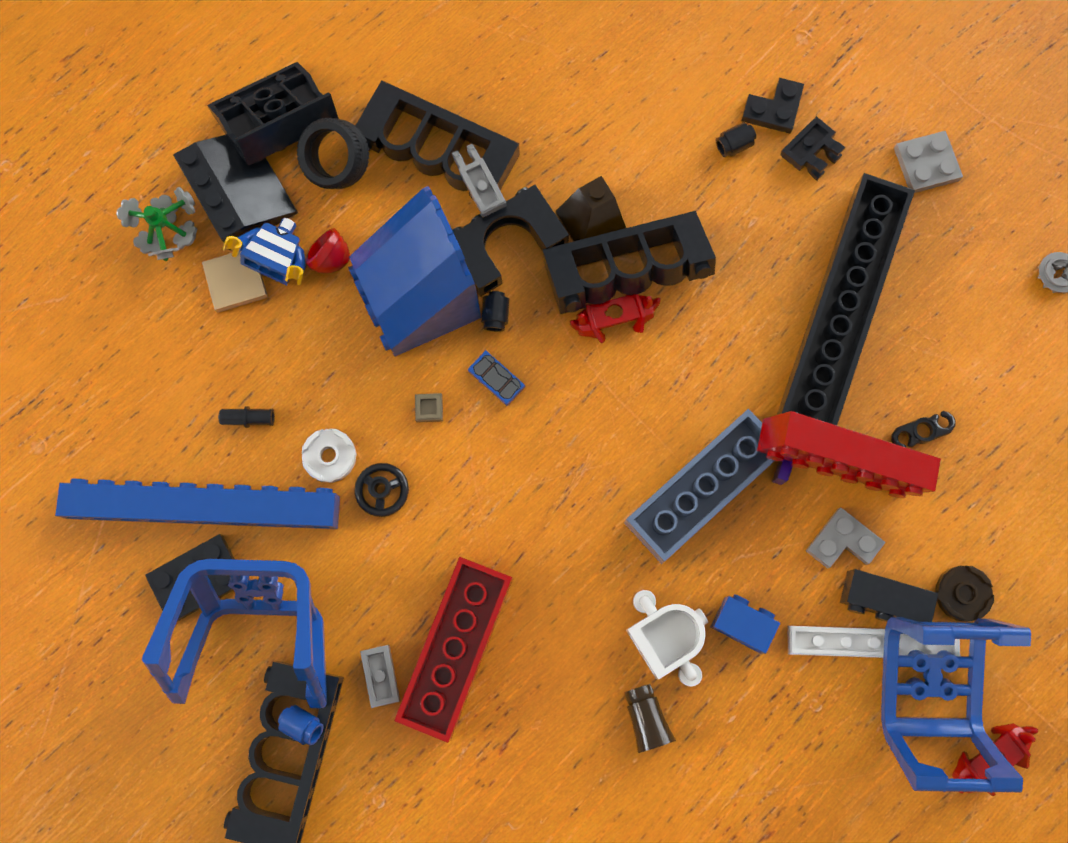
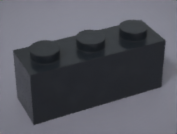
(887, 597)

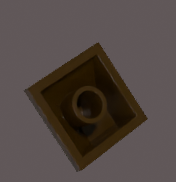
(591, 211)

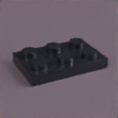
(164, 577)

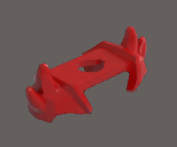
(634, 307)
(1012, 743)

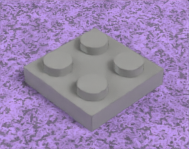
(928, 162)

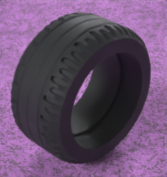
(309, 159)

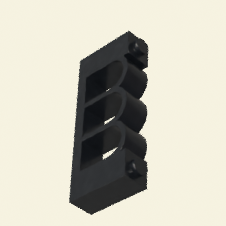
(387, 107)
(684, 230)
(248, 822)

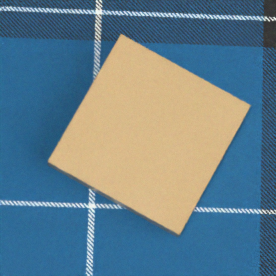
(232, 282)

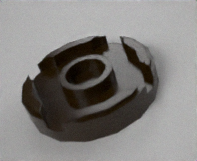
(964, 593)

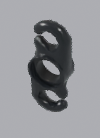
(936, 431)

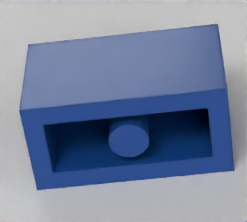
(745, 624)

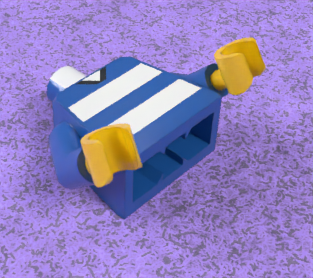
(271, 251)

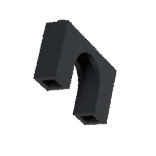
(524, 210)

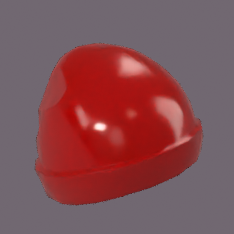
(328, 253)

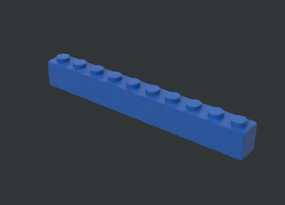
(198, 505)

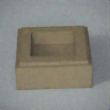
(429, 407)

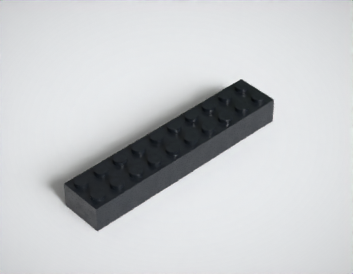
(847, 300)

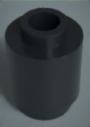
(736, 139)
(495, 311)

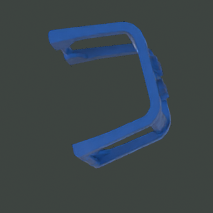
(310, 637)
(922, 777)

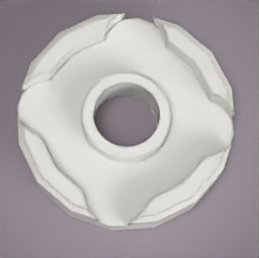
(333, 470)

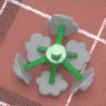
(158, 216)

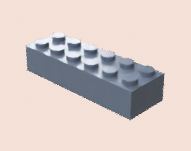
(700, 488)

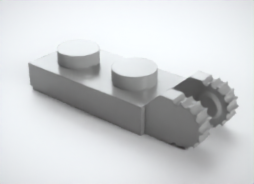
(480, 182)

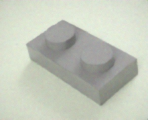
(380, 676)

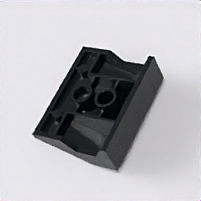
(271, 112)
(230, 190)

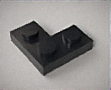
(776, 113)

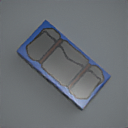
(496, 378)

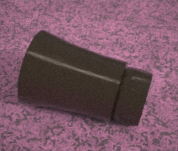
(647, 719)

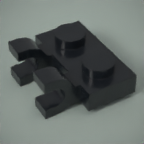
(808, 144)

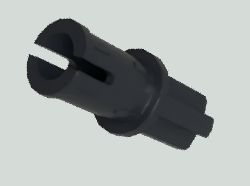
(246, 417)

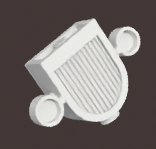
(669, 637)

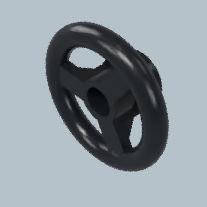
(373, 483)

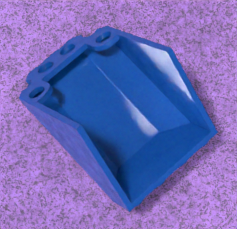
(415, 276)

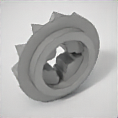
(1047, 270)

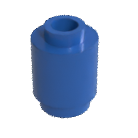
(300, 725)

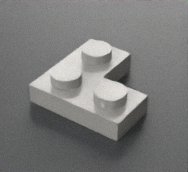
(844, 533)

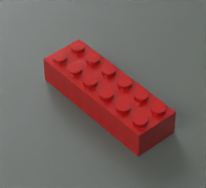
(848, 455)
(454, 650)

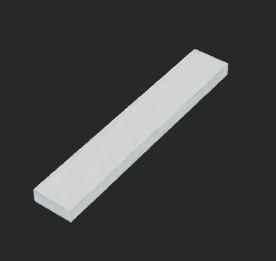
(853, 642)

